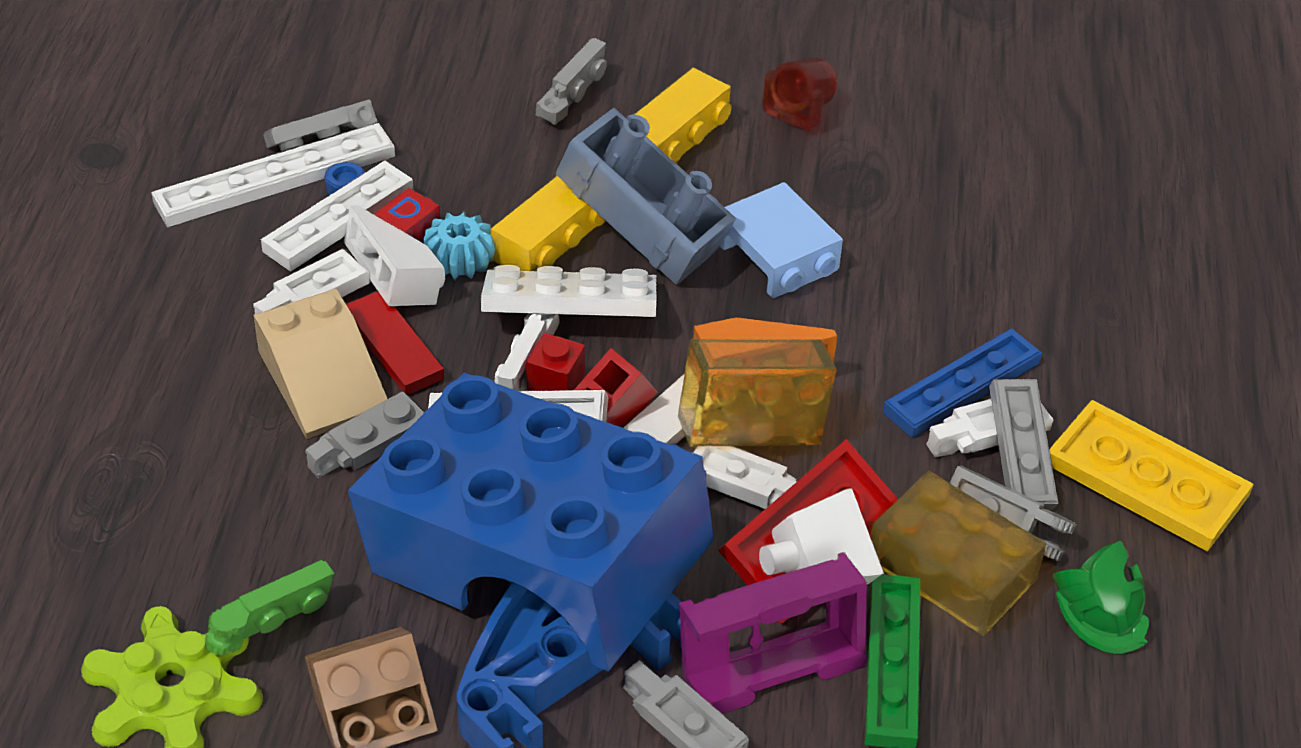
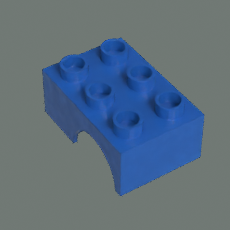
(539, 498)

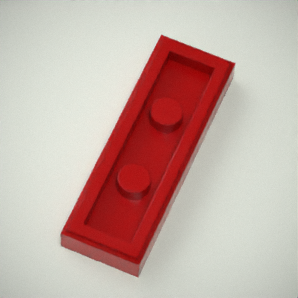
(395, 344)

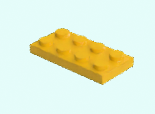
(1149, 475)

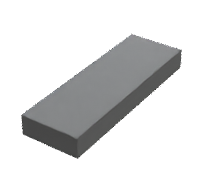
(1023, 439)

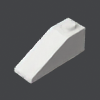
(396, 263)

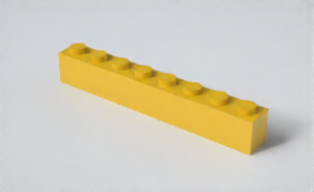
(558, 219)

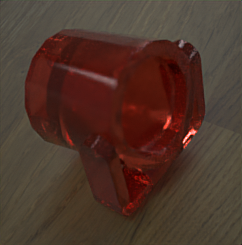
(799, 87)

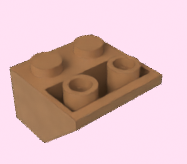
(371, 691)

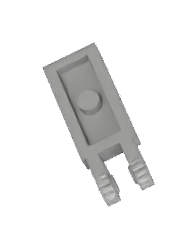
(1012, 505)

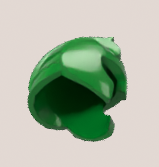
(1102, 603)

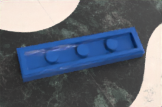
(960, 382)

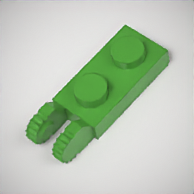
(268, 607)

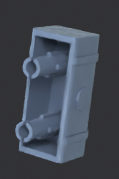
(645, 194)

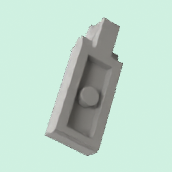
(573, 81)
(324, 125)
(363, 436)
(680, 711)

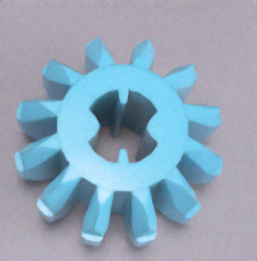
(461, 244)

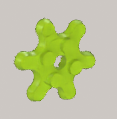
(172, 710)

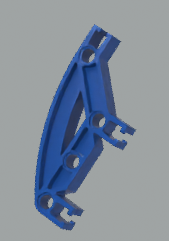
(533, 660)

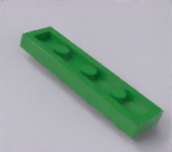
(893, 662)

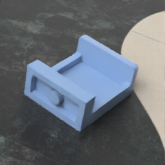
(784, 239)

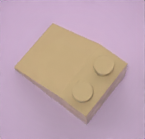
(318, 361)

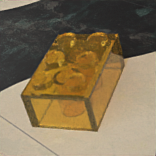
(756, 392)
(961, 550)

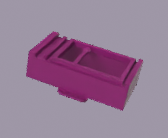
(827, 648)

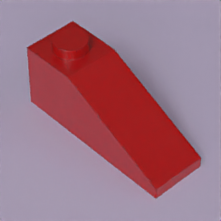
(624, 384)

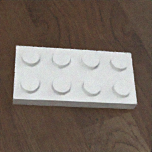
(561, 292)

